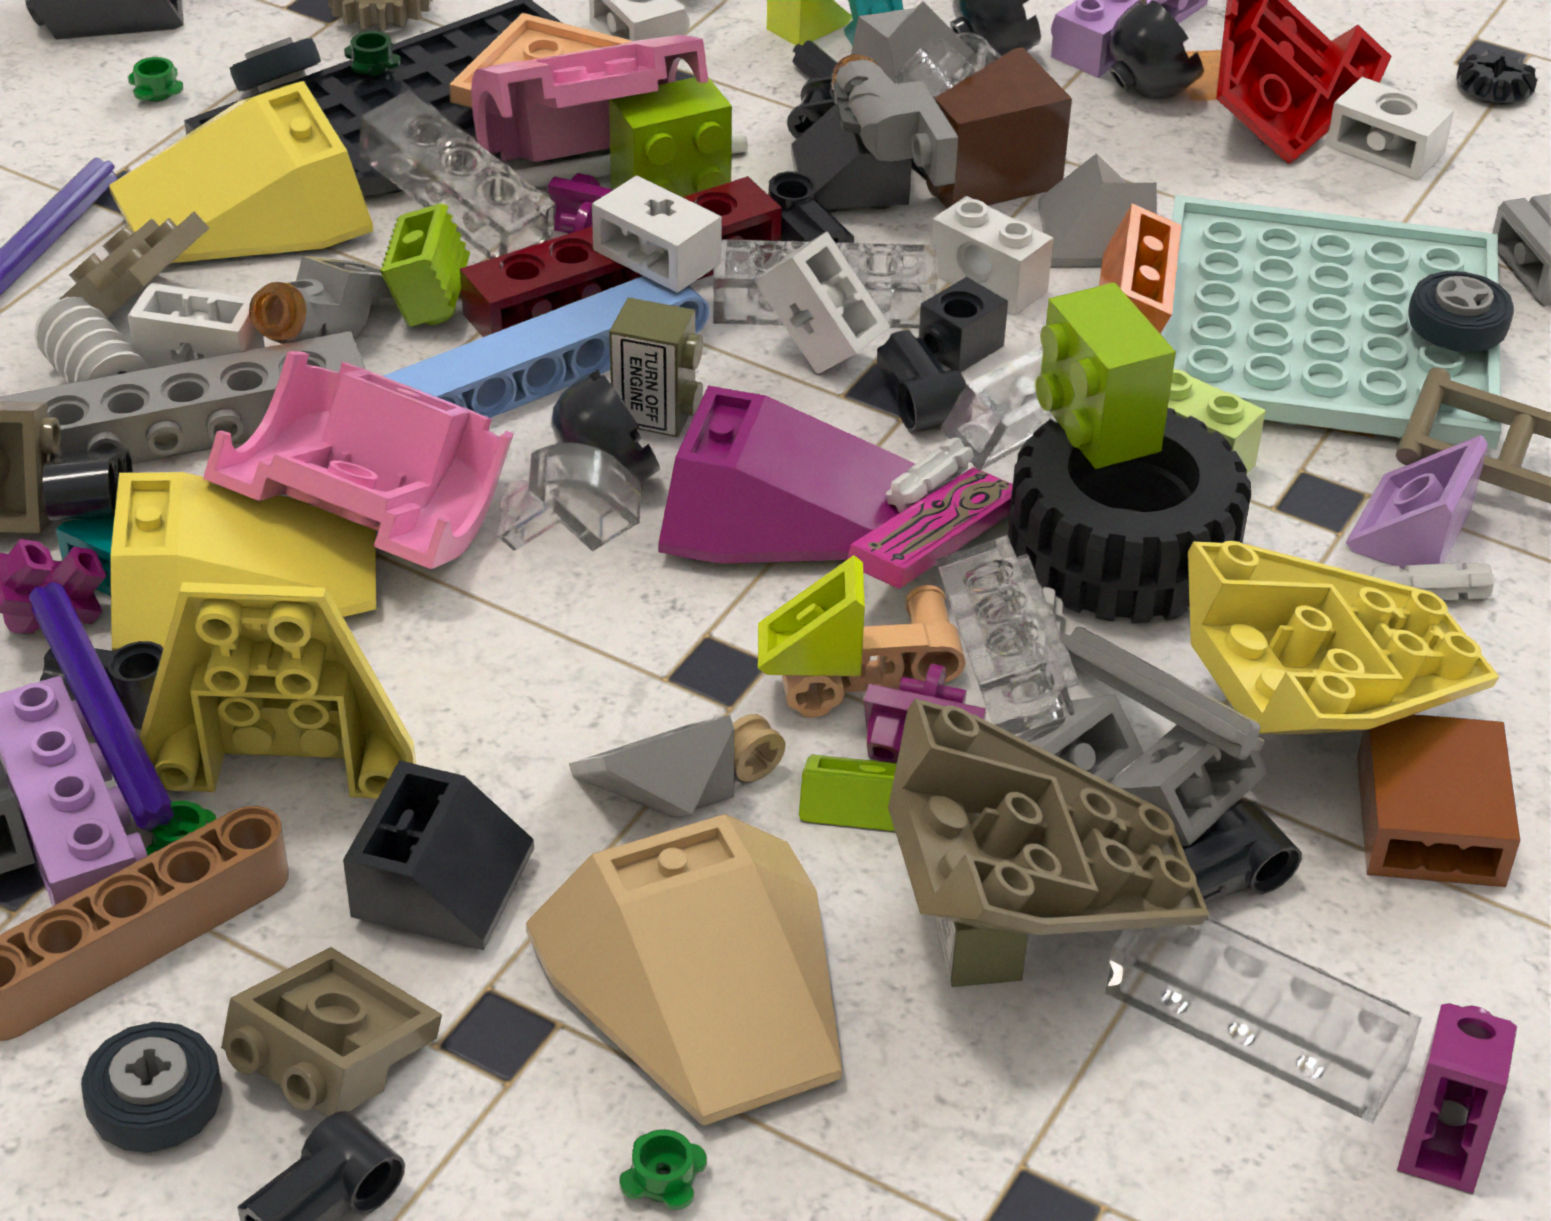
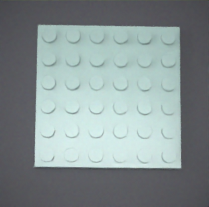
(1315, 315)

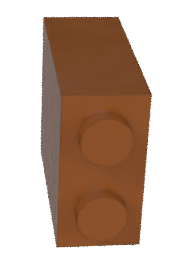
(1438, 800)

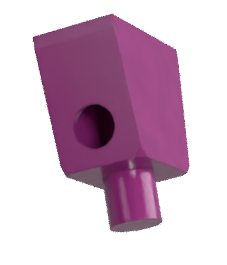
(1467, 1065)

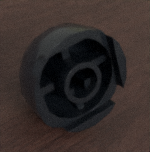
(999, 22)
(1151, 52)
(596, 416)

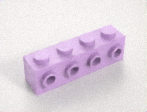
(1085, 26)
(62, 790)

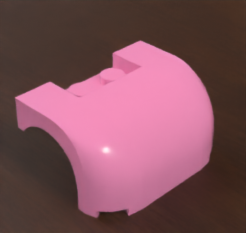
(562, 101)
(372, 456)

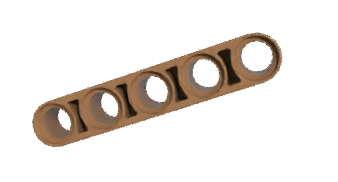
(138, 916)

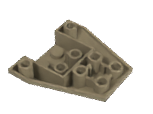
(1028, 839)

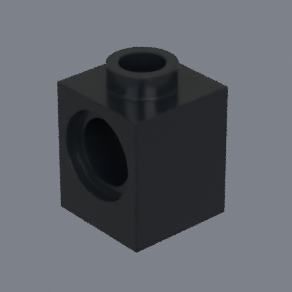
(963, 324)

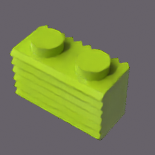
(425, 265)

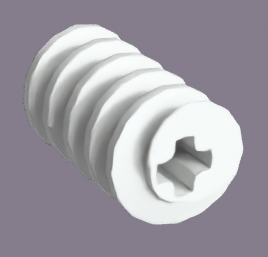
(83, 342)

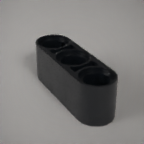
(84, 483)

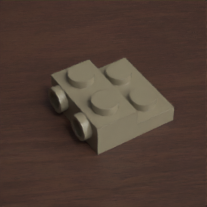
(132, 261)
(25, 447)
(326, 1031)

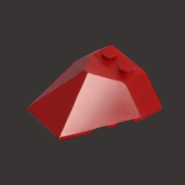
(1287, 73)

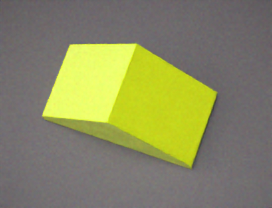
(805, 19)
(818, 628)

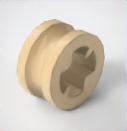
(756, 748)

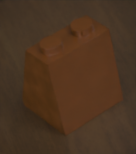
(1008, 131)

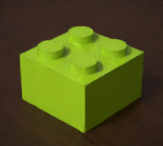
(672, 137)
(1105, 375)

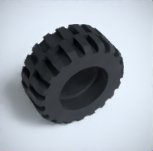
(1115, 557)

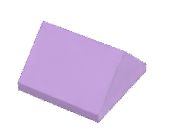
(1420, 507)

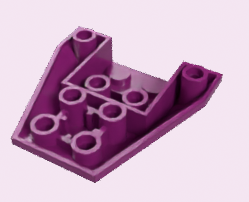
(772, 484)

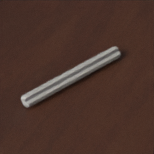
(1164, 694)

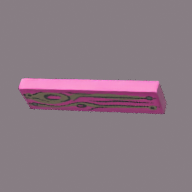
(933, 527)

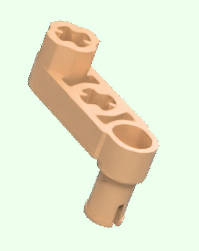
(900, 653)

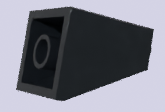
(105, 17)

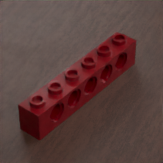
(568, 269)

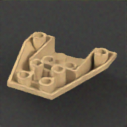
(699, 964)

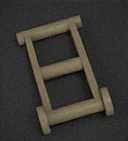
(1521, 418)

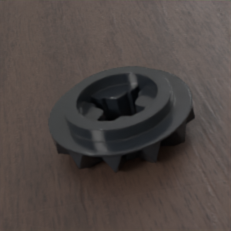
(1514, 81)

